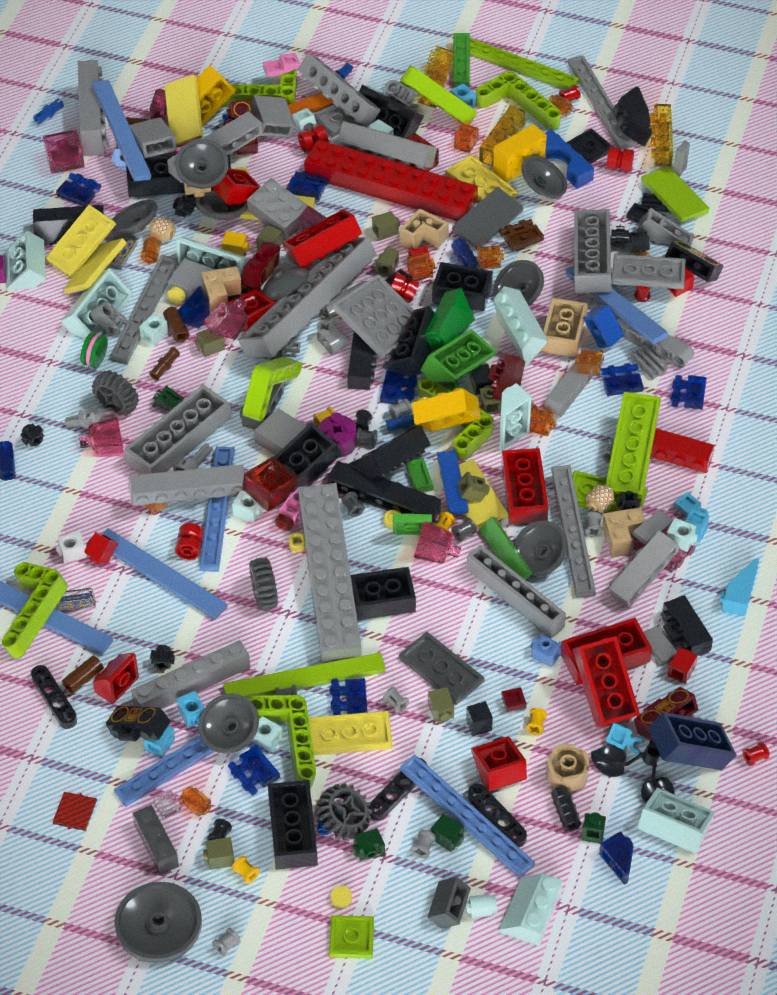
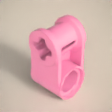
(291, 508)

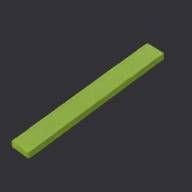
(522, 65)
(308, 676)

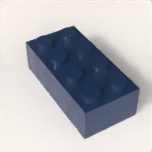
(691, 741)

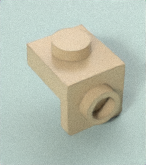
(195, 191)

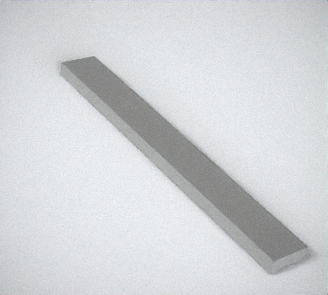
(599, 101)
(144, 309)
(573, 530)

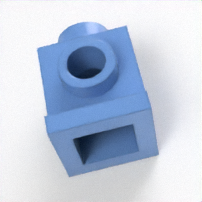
(545, 650)

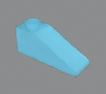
(739, 590)

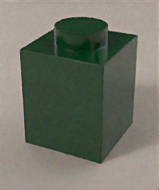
(448, 832)

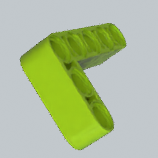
(286, 89)
(523, 94)
(438, 95)
(262, 382)
(475, 432)
(48, 590)
(283, 709)

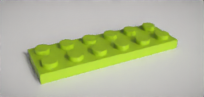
(633, 443)

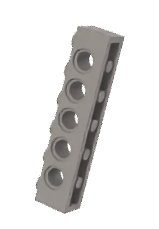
(339, 90)

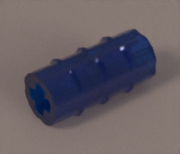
(464, 253)
(7, 462)

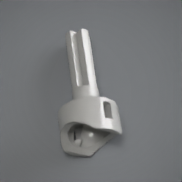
(195, 461)

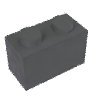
(449, 902)

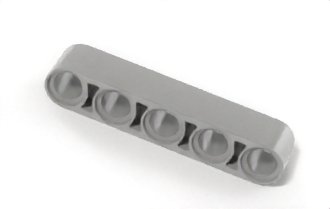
(668, 349)
(567, 390)

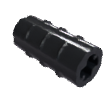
(566, 809)

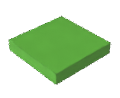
(409, 523)

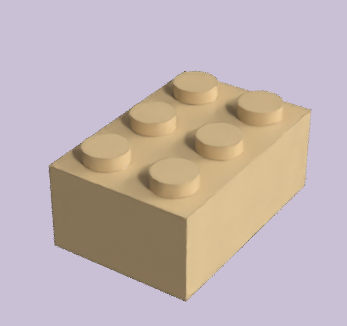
(564, 327)

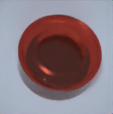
(284, 522)

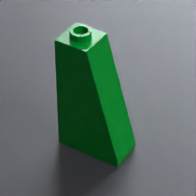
(449, 319)

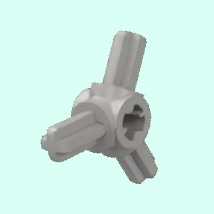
(89, 416)

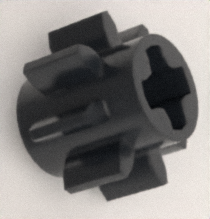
(183, 206)
(619, 236)
(32, 435)
(628, 501)
(162, 657)

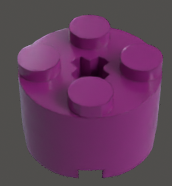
(341, 431)

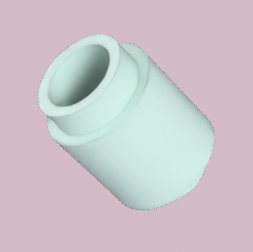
(481, 905)

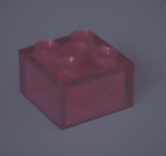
(63, 151)

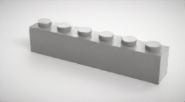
(229, 137)
(387, 144)
(186, 484)
(516, 591)
(192, 677)

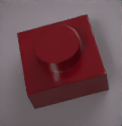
(513, 699)

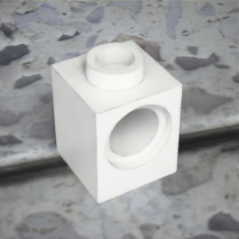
(71, 547)

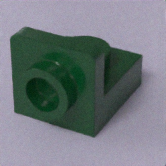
(167, 398)

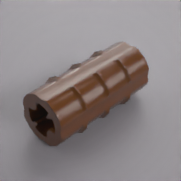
(175, 324)
(82, 674)

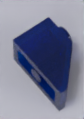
(195, 309)
(617, 854)

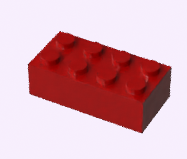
(322, 238)
(524, 486)
(631, 639)
(606, 681)

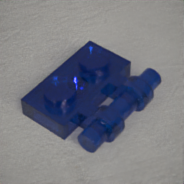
(307, 185)
(75, 193)
(624, 383)
(392, 388)
(694, 394)
(355, 696)
(258, 765)

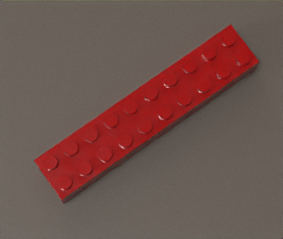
(391, 180)

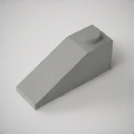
(662, 229)

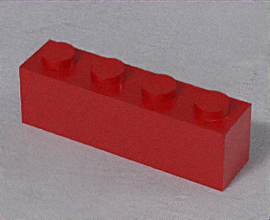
(682, 450)

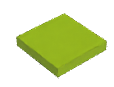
(351, 937)

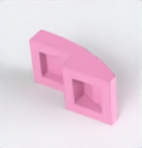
(286, 63)

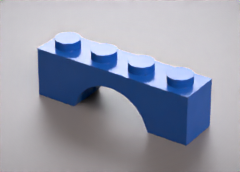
(578, 169)

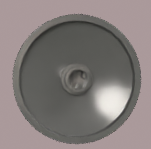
(158, 922)

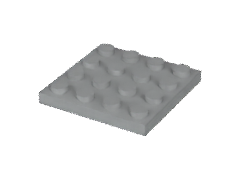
(375, 314)

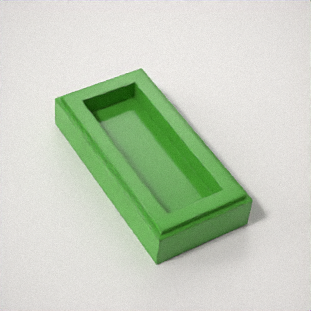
(419, 475)

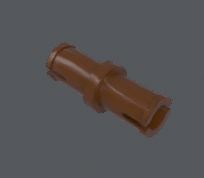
(164, 363)

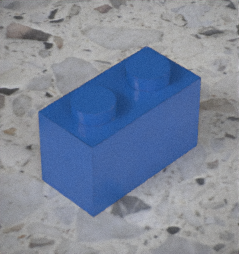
(603, 326)

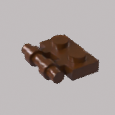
(521, 234)

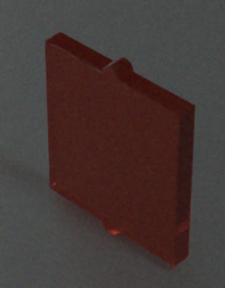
(74, 811)

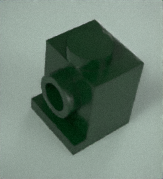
(596, 823)
(368, 845)

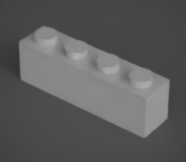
(643, 569)

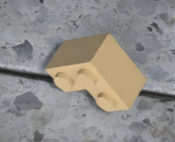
(421, 228)
(220, 284)
(619, 529)

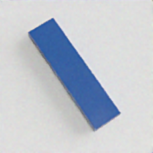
(450, 477)

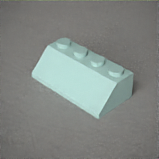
(208, 255)
(105, 289)
(519, 323)

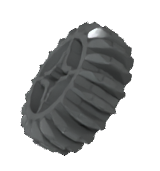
(115, 392)
(263, 583)
(338, 813)

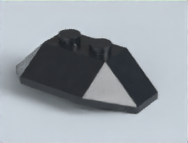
(634, 116)

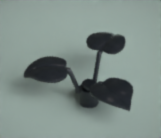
(611, 762)

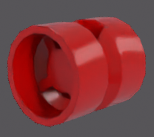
(308, 138)
(620, 159)
(405, 288)
(189, 541)

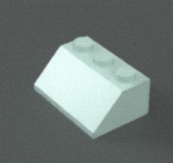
(25, 262)
(514, 415)
(676, 820)
(532, 908)

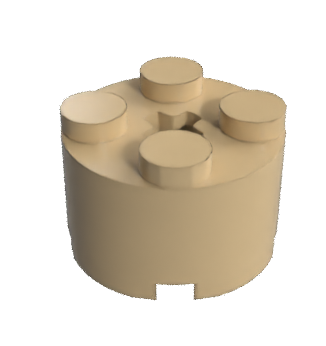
(567, 767)

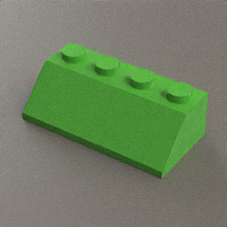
(457, 358)

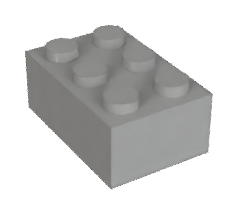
(276, 207)

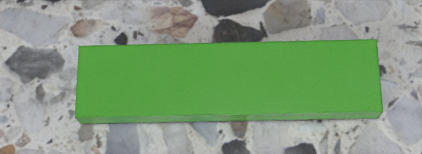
(461, 59)
(504, 548)

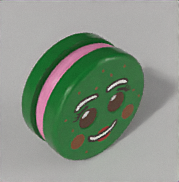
(94, 350)

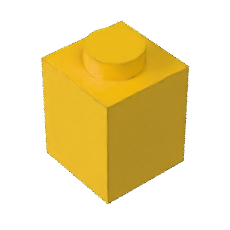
(235, 243)

